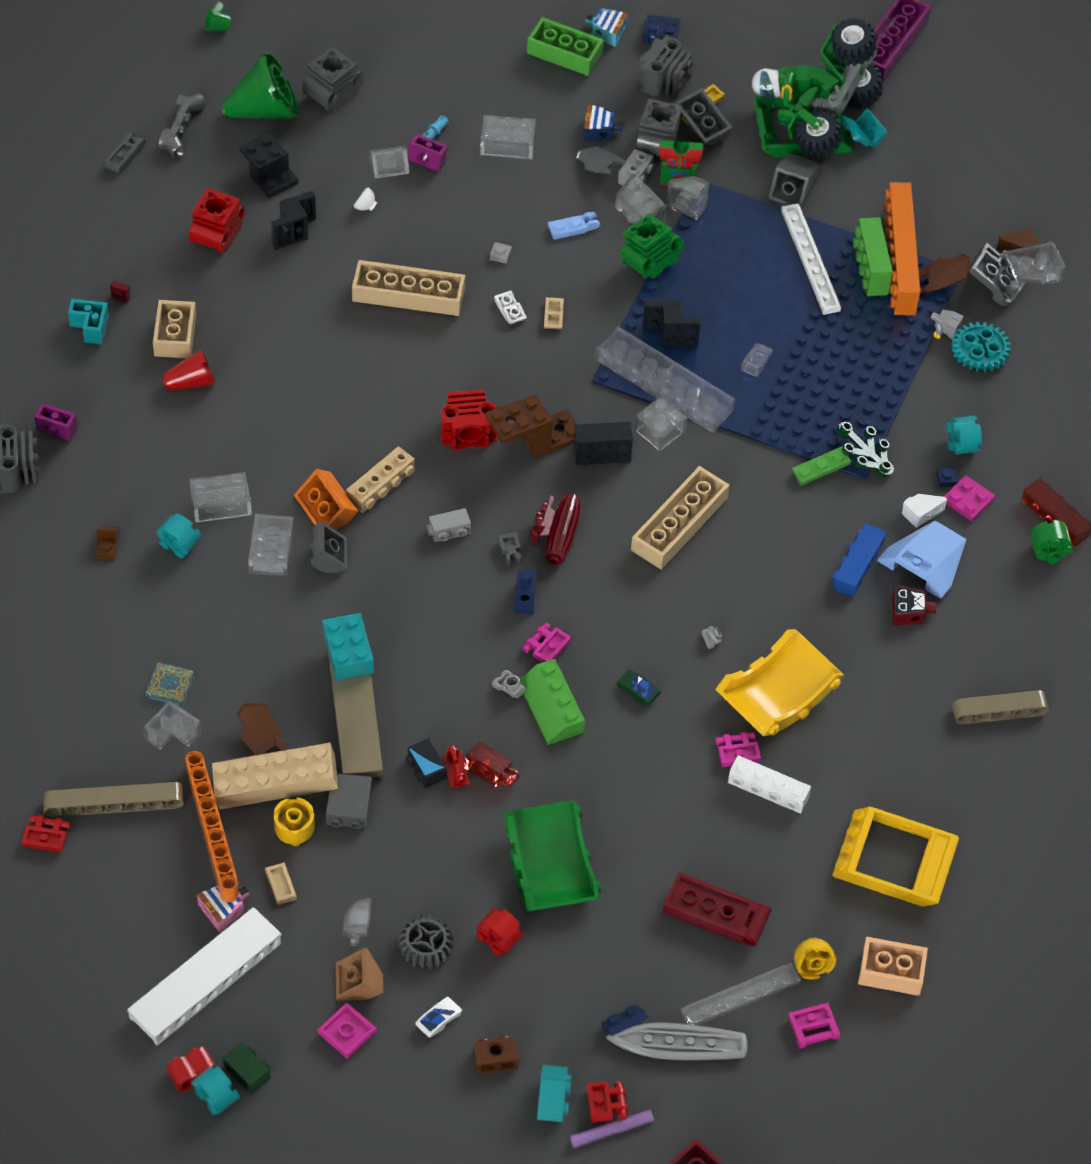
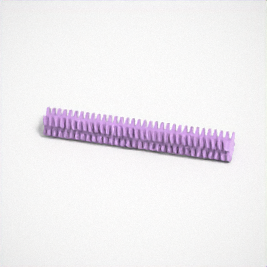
(611, 1128)

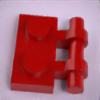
(45, 838)
(600, 1104)

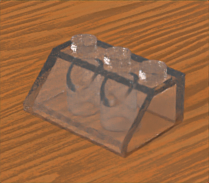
(637, 200)

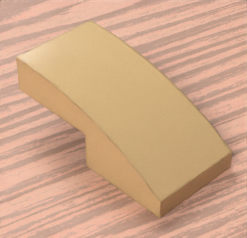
(553, 313)

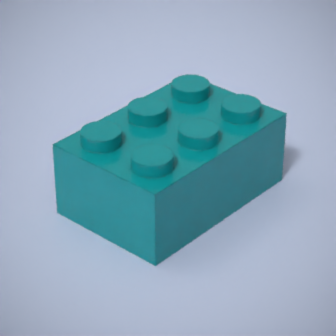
(348, 646)

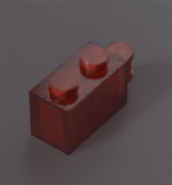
(491, 765)

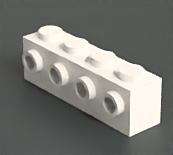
(769, 784)

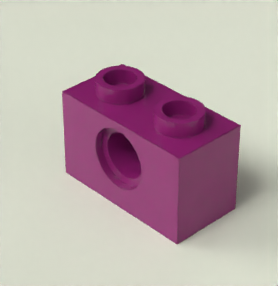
(427, 152)
(56, 422)

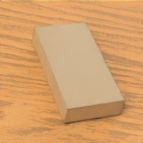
(280, 883)

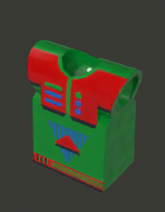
(678, 160)

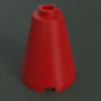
(189, 373)

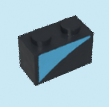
(426, 763)

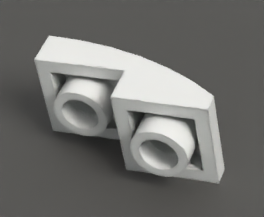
(509, 307)

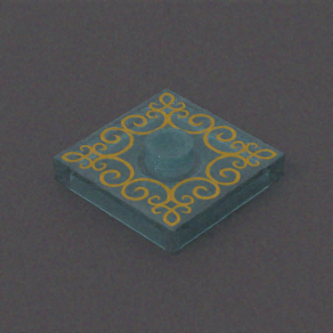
(170, 683)

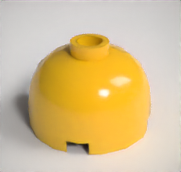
(814, 958)

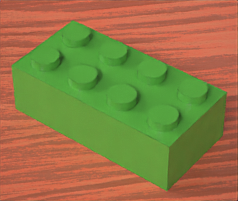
(565, 46)
(873, 256)

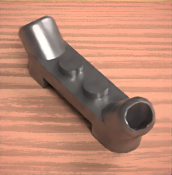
(185, 107)

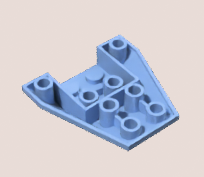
(930, 554)

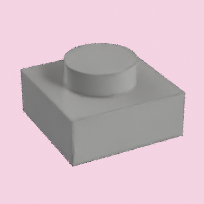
(500, 252)

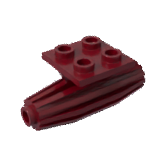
(557, 526)

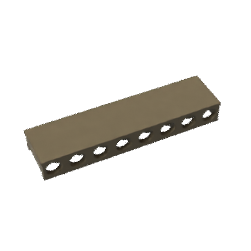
(357, 726)

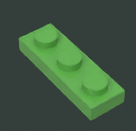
(821, 466)

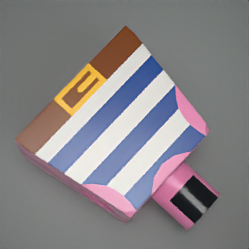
(219, 911)

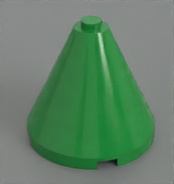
(262, 93)

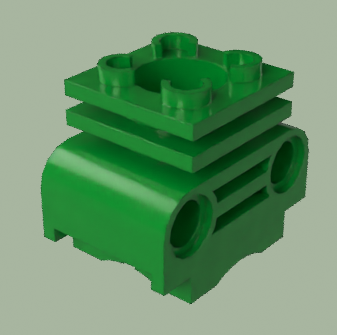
(650, 246)

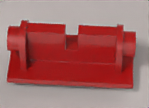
(456, 772)

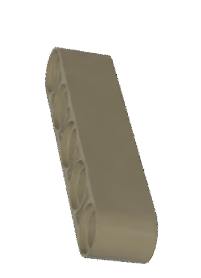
(1000, 707)

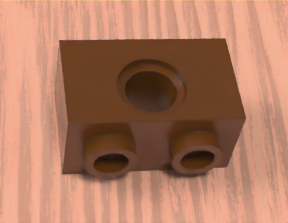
(488, 1063)

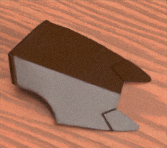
(945, 272)
(259, 728)

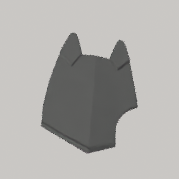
(598, 159)

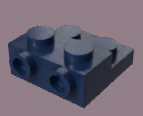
(659, 27)

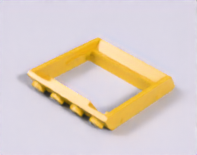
(932, 869)

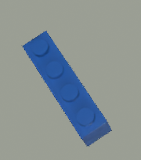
(859, 560)

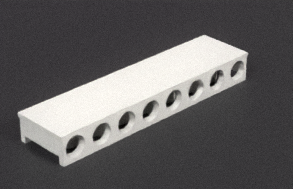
(205, 974)

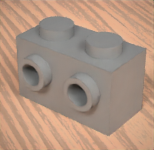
(637, 163)

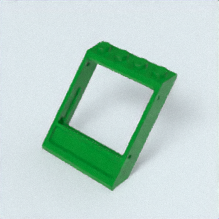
(767, 132)

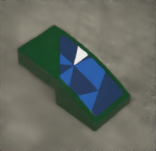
(640, 687)

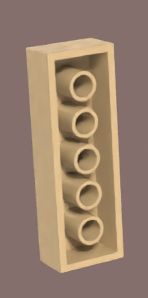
(408, 288)
(680, 517)
(274, 776)

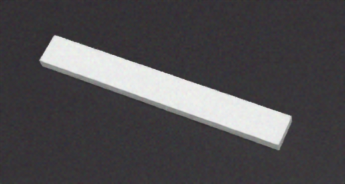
(811, 259)

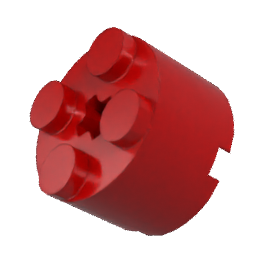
(499, 931)

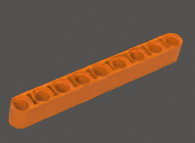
(212, 826)

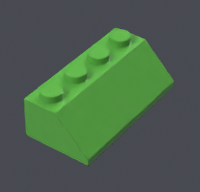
(552, 702)

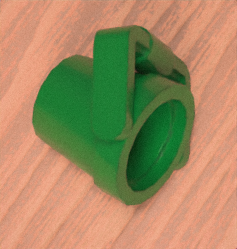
(217, 20)

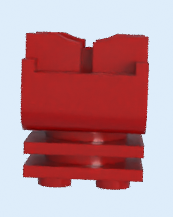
(216, 220)
(465, 420)

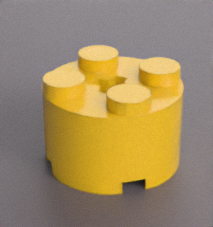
(294, 821)

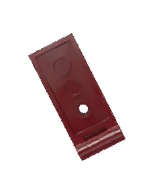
(708, 906)

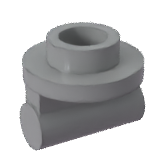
(711, 636)

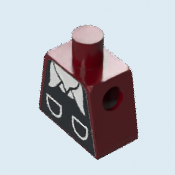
(910, 606)

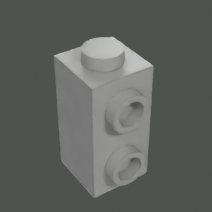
(449, 525)

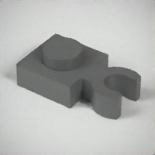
(510, 546)

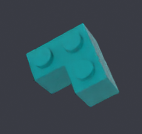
(90, 316)
(553, 1087)

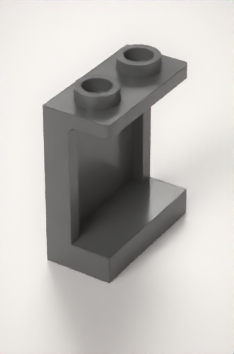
(349, 802)

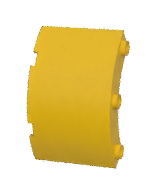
(782, 685)

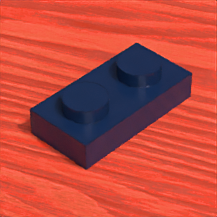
(624, 1020)

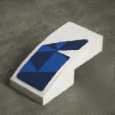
(438, 1016)

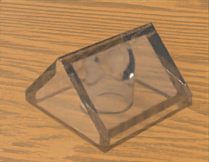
(389, 161)

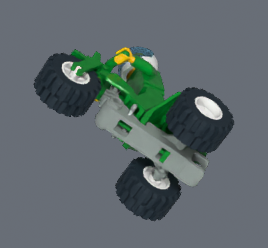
(843, 81)

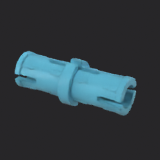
(435, 129)

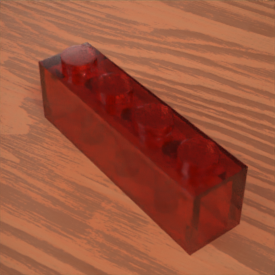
(1052, 506)

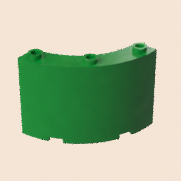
(550, 856)

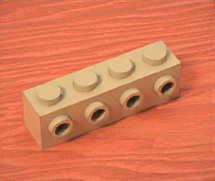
(381, 479)

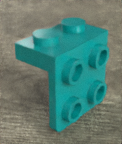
(865, 129)

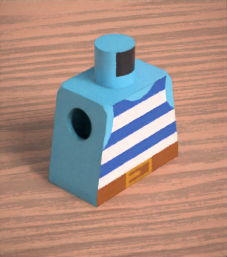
(608, 25)

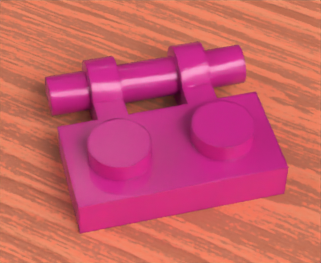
(551, 647)
(729, 752)

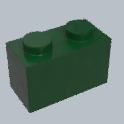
(246, 1068)

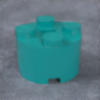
(963, 435)
(178, 535)
(215, 1089)

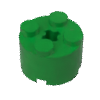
(1051, 541)

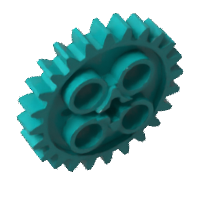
(981, 347)

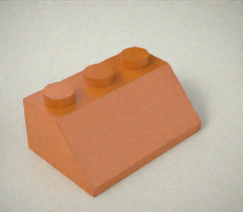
(325, 500)

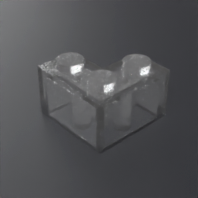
(172, 722)

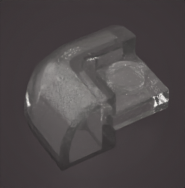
(357, 920)

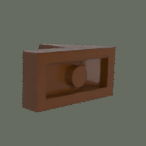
(107, 542)

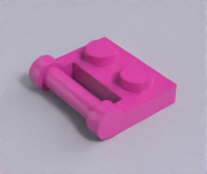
(812, 1019)

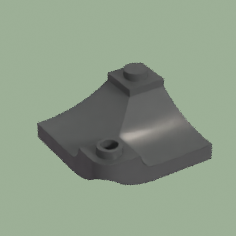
(994, 272)

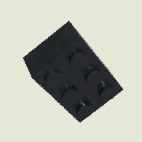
(603, 443)

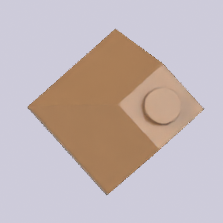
(358, 977)

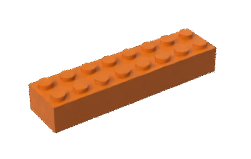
(902, 248)

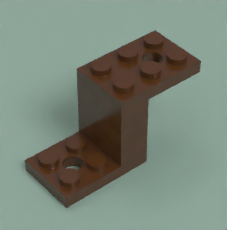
(533, 425)

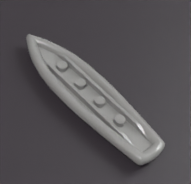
(681, 1042)

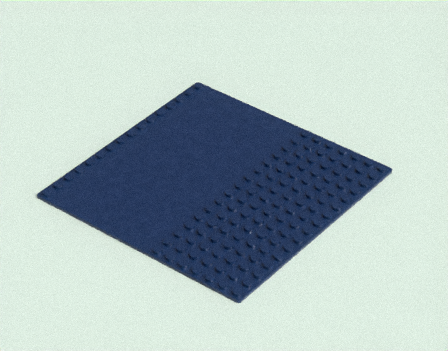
(753, 289)

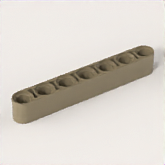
(113, 799)

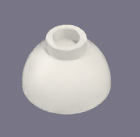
(366, 200)

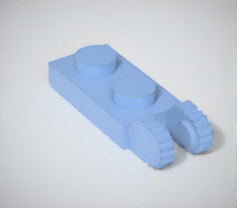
(573, 225)

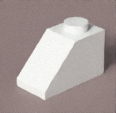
(922, 508)

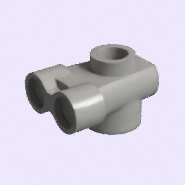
(509, 683)

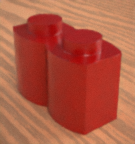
(187, 1068)

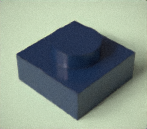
(947, 476)

